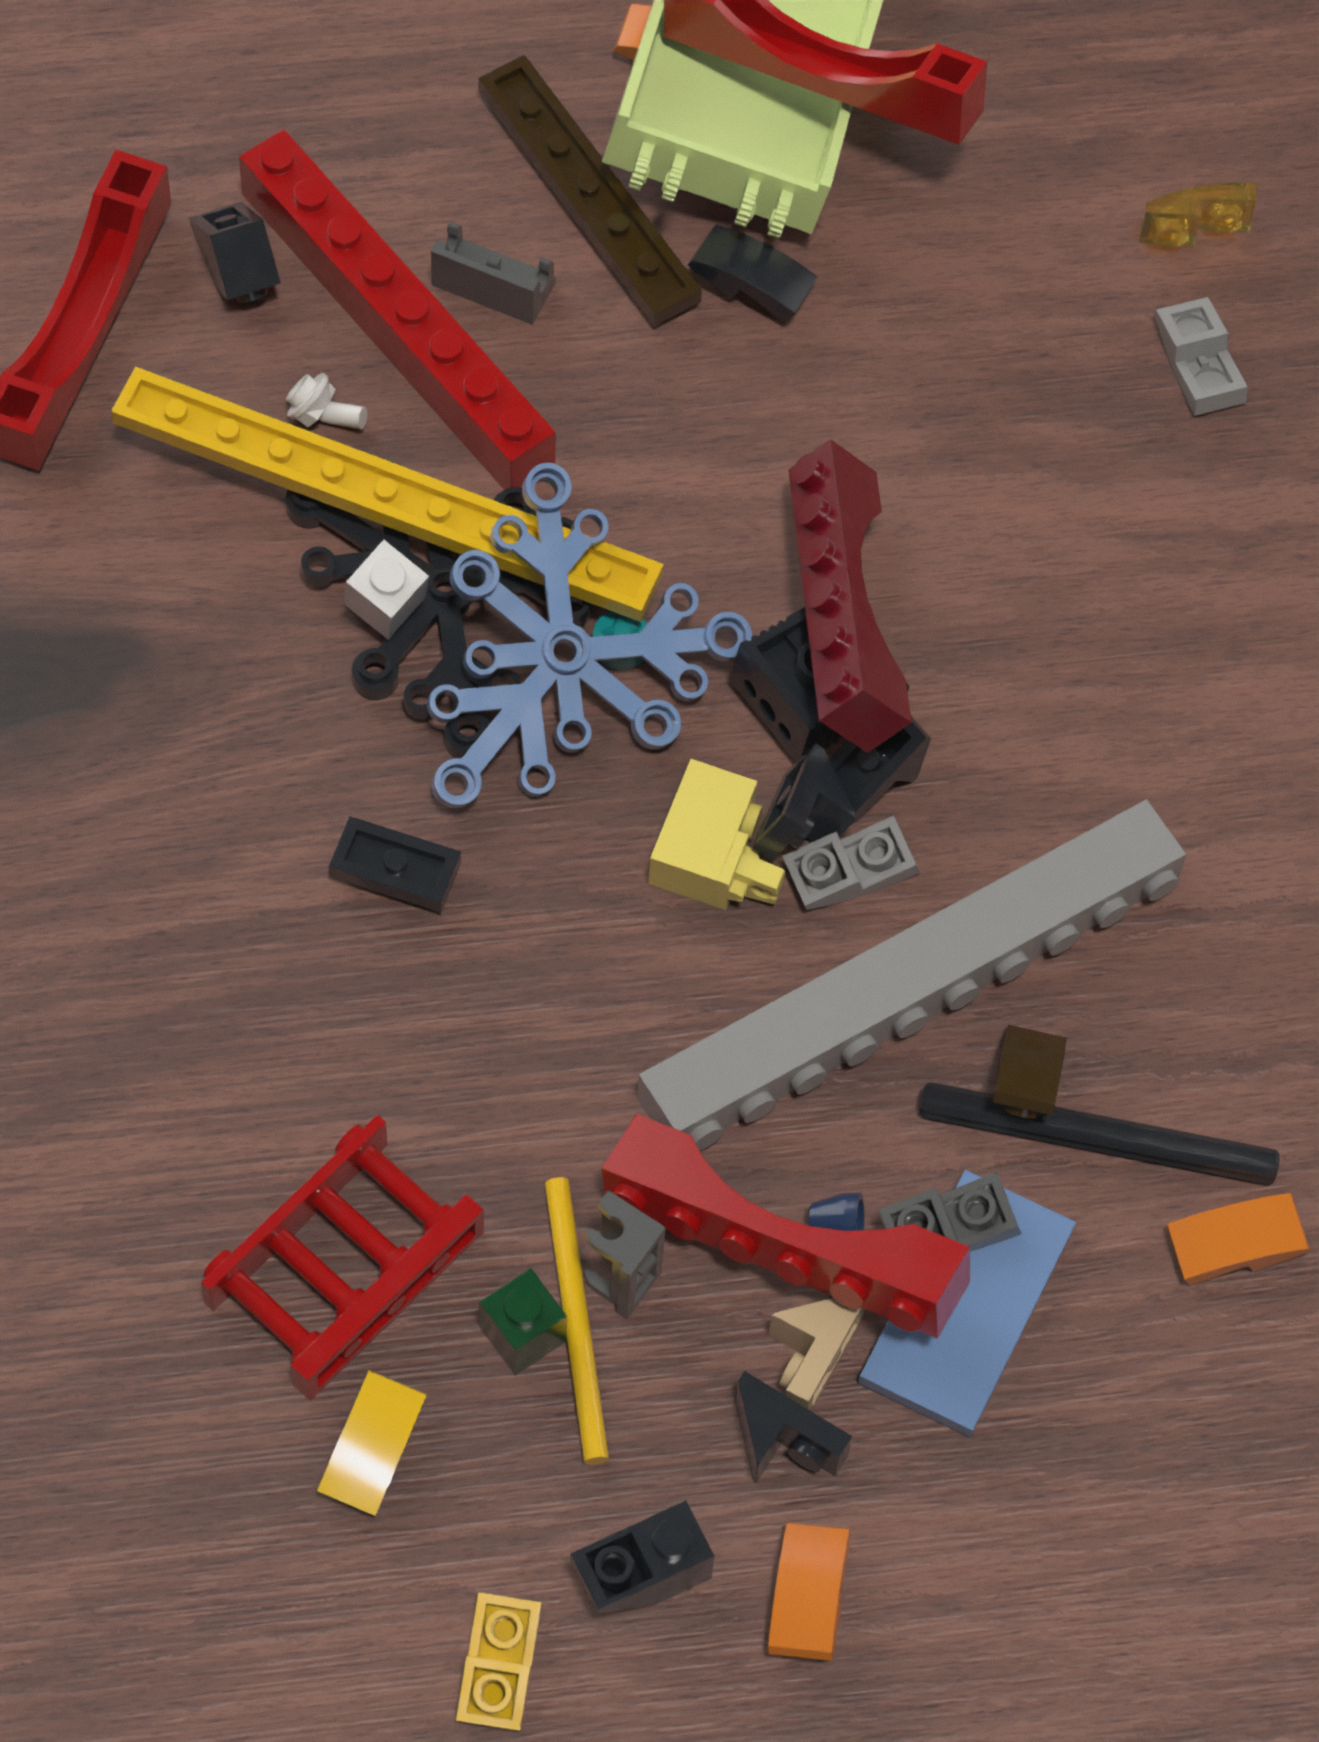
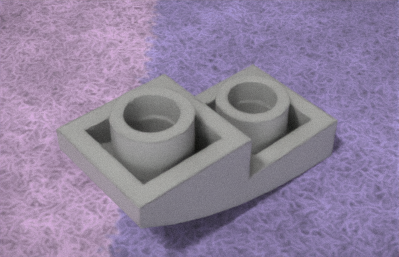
(851, 867)

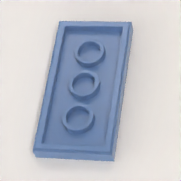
(959, 1371)

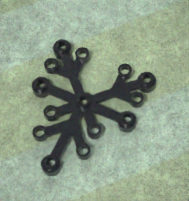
(437, 604)

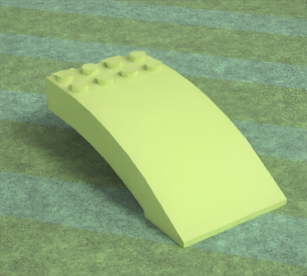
(732, 128)

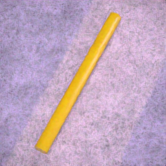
(578, 1325)

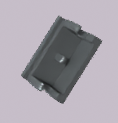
(490, 276)
(635, 1249)

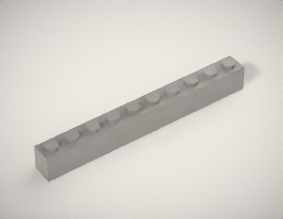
(913, 977)

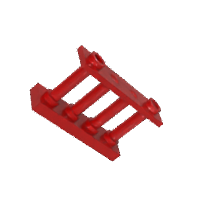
(359, 1312)

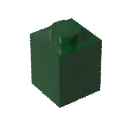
(523, 1321)

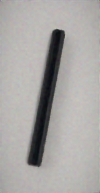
(1104, 1135)

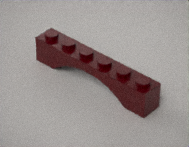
(853, 671)

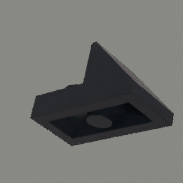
(872, 773)
(806, 805)
(774, 1419)

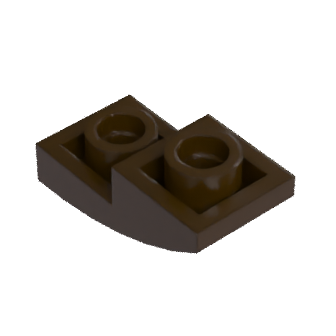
(1029, 1072)

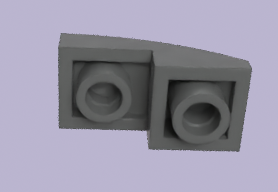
(969, 1214)

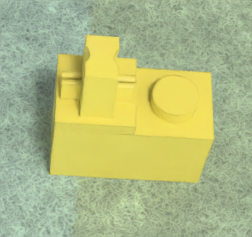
(706, 841)

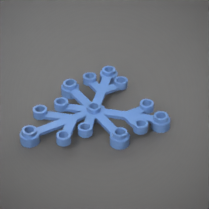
(522, 702)

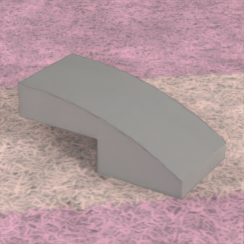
(1199, 356)

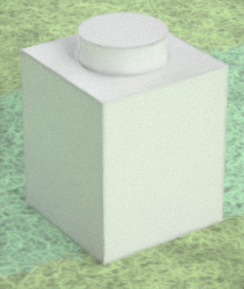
(386, 589)

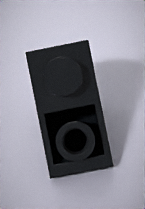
(646, 1561)

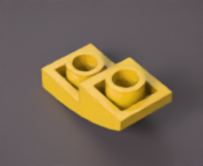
(371, 1442)
(499, 1661)

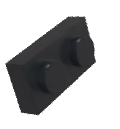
(395, 864)

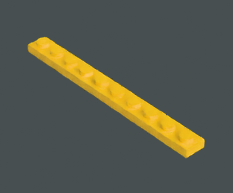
(367, 486)

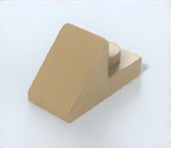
(822, 1334)

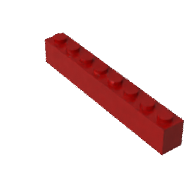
(396, 310)

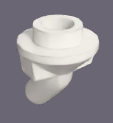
(312, 401)

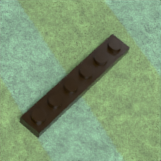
(589, 190)

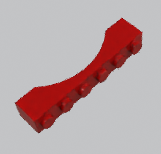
(920, 88)
(111, 249)
(893, 1272)

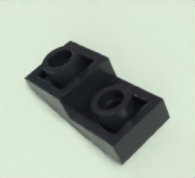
(745, 263)

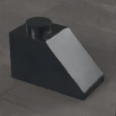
(236, 251)

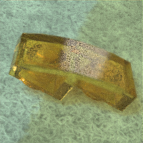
(1177, 216)

